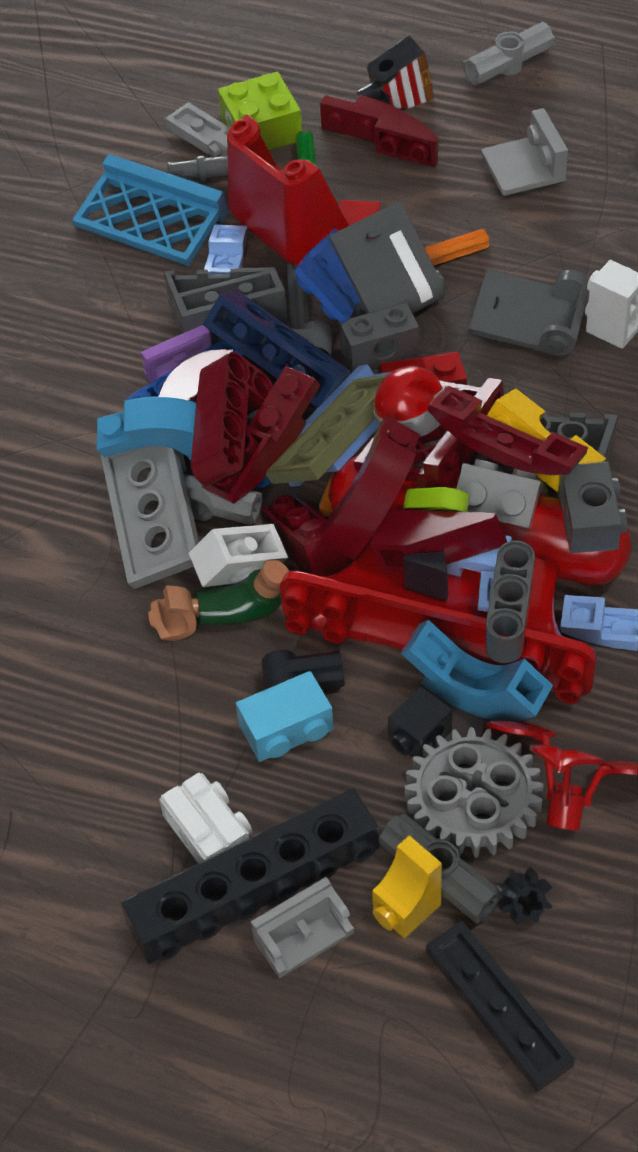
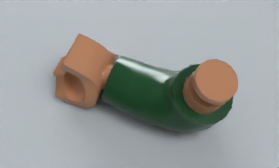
(228, 605)

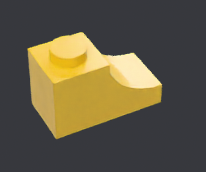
(409, 889)

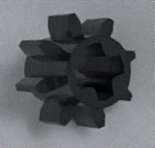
(519, 886)

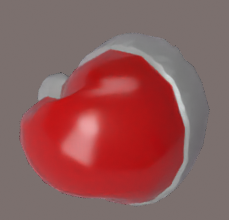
(406, 398)

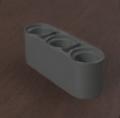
(506, 616)

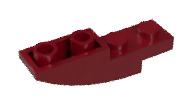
(387, 126)
(270, 433)

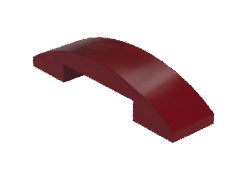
(500, 442)

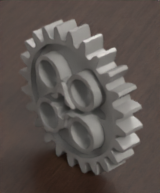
(474, 791)

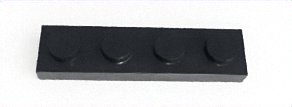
(500, 1006)

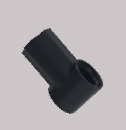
(284, 665)

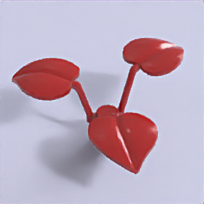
(565, 798)

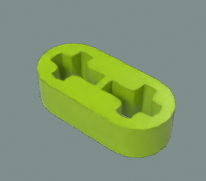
(436, 499)

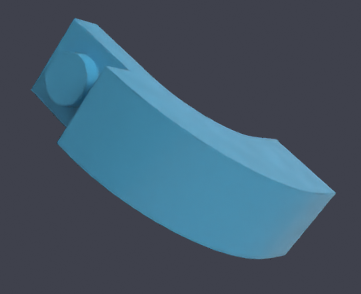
(148, 423)
(479, 688)

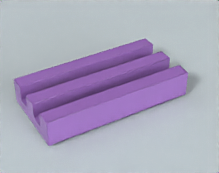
(171, 353)

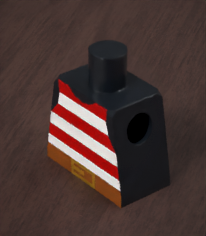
(400, 76)

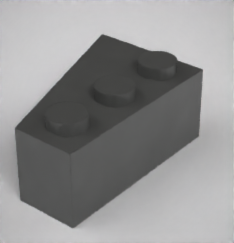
(195, 295)

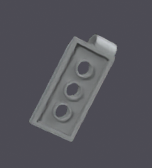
(173, 514)

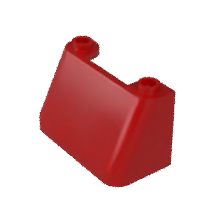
(281, 207)

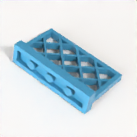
(162, 190)

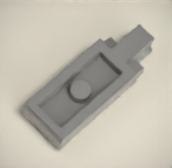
(199, 129)

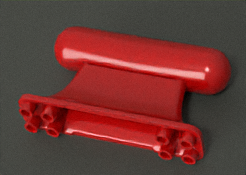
(377, 608)

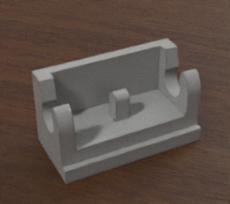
(302, 927)

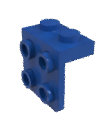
(326, 278)

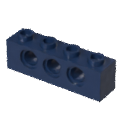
(272, 343)

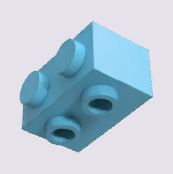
(285, 716)

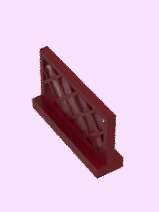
(445, 459)

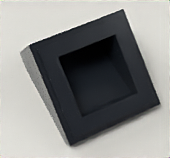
(426, 574)

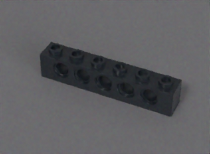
(260, 855)

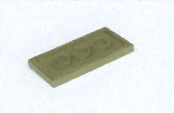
(328, 434)

